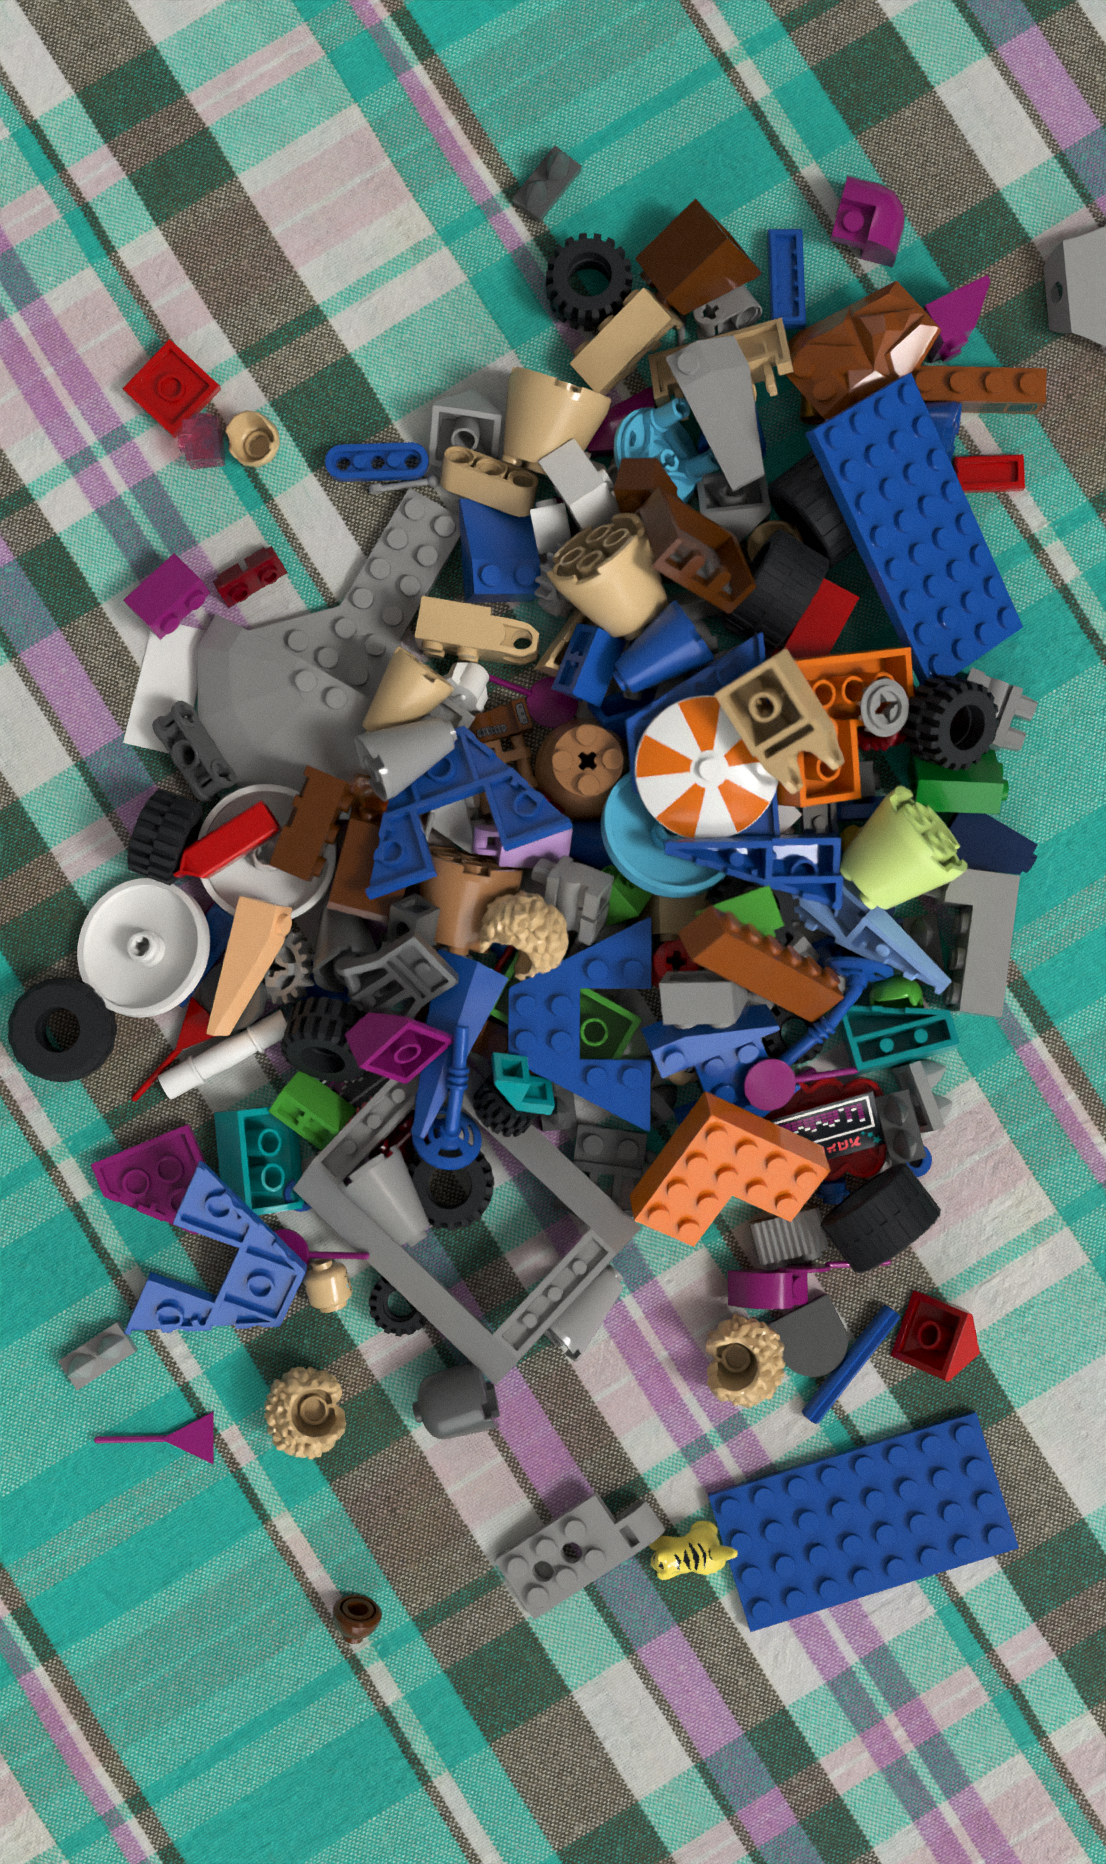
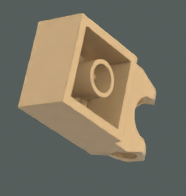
(472, 633)
(787, 726)

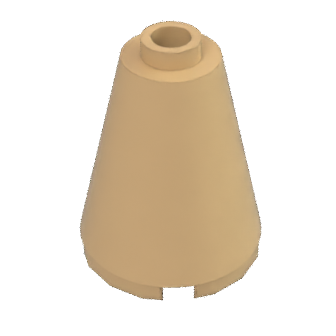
(405, 693)

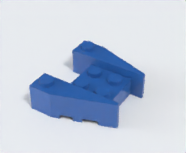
(717, 1054)

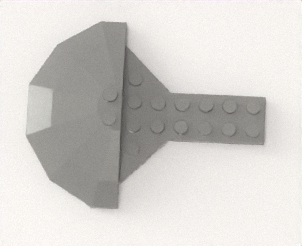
(306, 683)

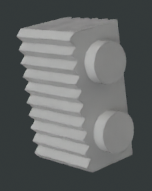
(781, 1240)

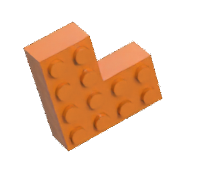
(839, 686)
(723, 1155)

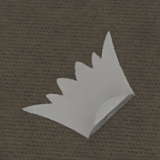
(1081, 270)

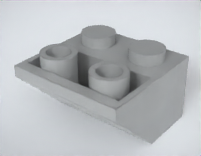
(700, 999)

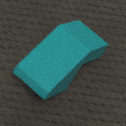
(523, 1091)

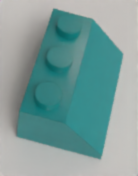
(258, 1158)

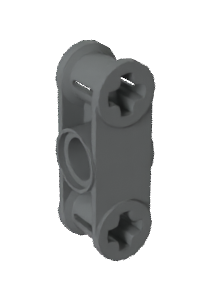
(194, 752)

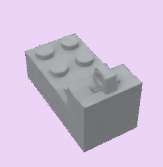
(982, 941)

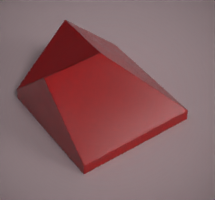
(936, 1337)

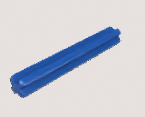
(851, 1364)

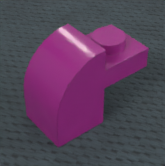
(766, 1288)

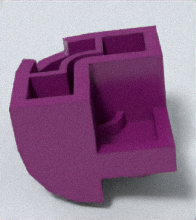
(870, 220)

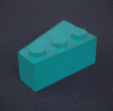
(894, 1036)

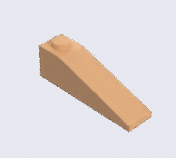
(253, 944)

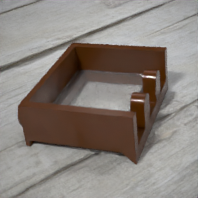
(695, 551)

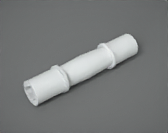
(224, 1055)

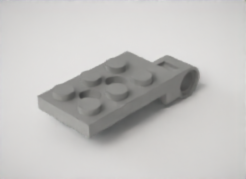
(603, 1544)

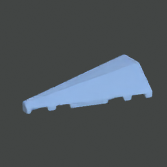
(871, 935)

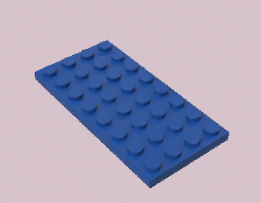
(915, 529)
(863, 1520)

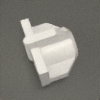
(470, 686)

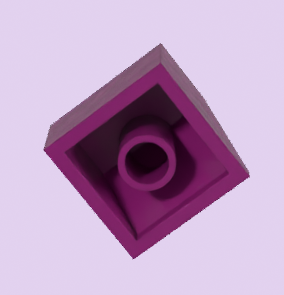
(957, 318)
(395, 1045)

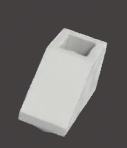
(549, 525)
(458, 821)

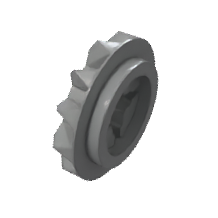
(893, 715)

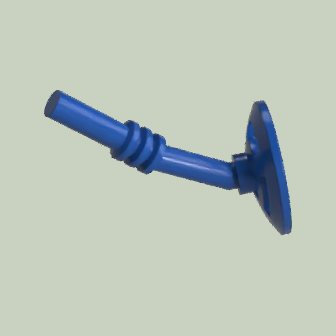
(857, 974)
(455, 1120)

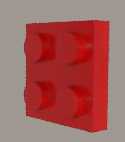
(171, 388)

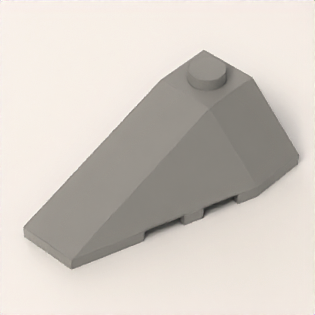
(722, 400)

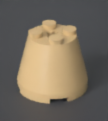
(546, 415)
(611, 576)

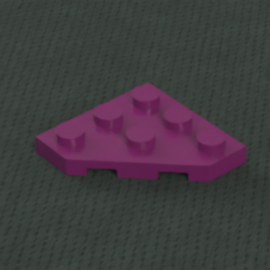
(152, 1174)

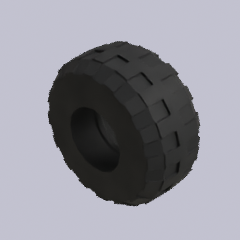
(29, 1024)

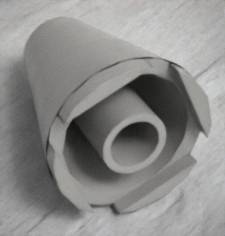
(403, 753)
(389, 1197)
(586, 1313)

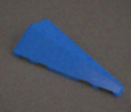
(790, 863)
(463, 1004)

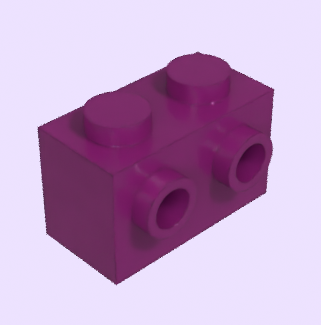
(167, 596)

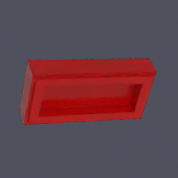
(990, 473)

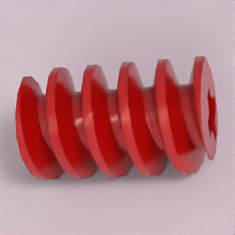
(674, 952)

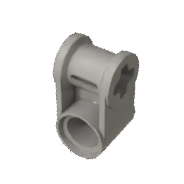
(727, 313)

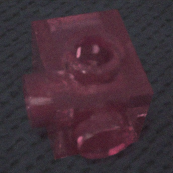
(202, 441)

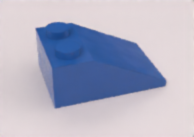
(497, 555)

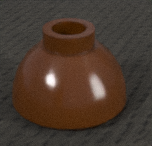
(356, 1617)

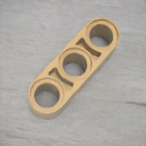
(488, 481)

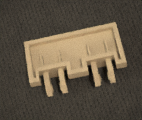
(762, 345)

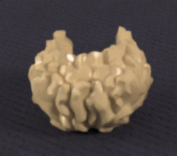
(529, 926)
(745, 1361)
(304, 1412)

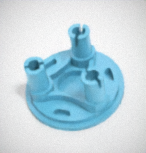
(660, 436)

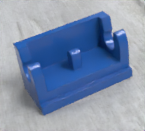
(588, 664)

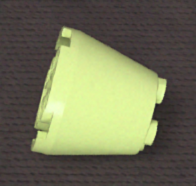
(901, 852)

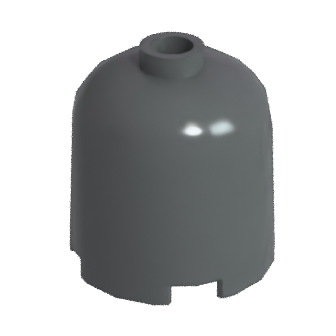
(456, 1402)

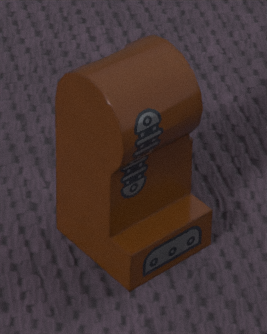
(502, 722)

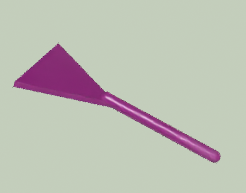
(193, 1438)

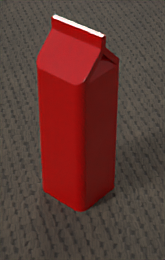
(229, 842)

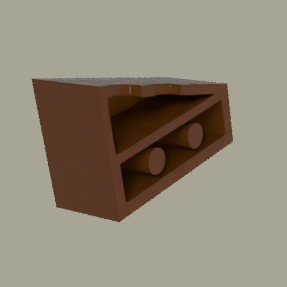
(638, 480)
(312, 825)

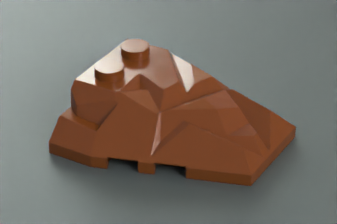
(860, 349)

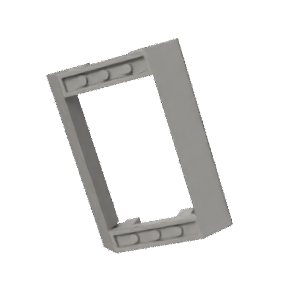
(489, 1351)

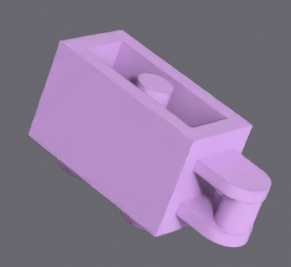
(526, 856)

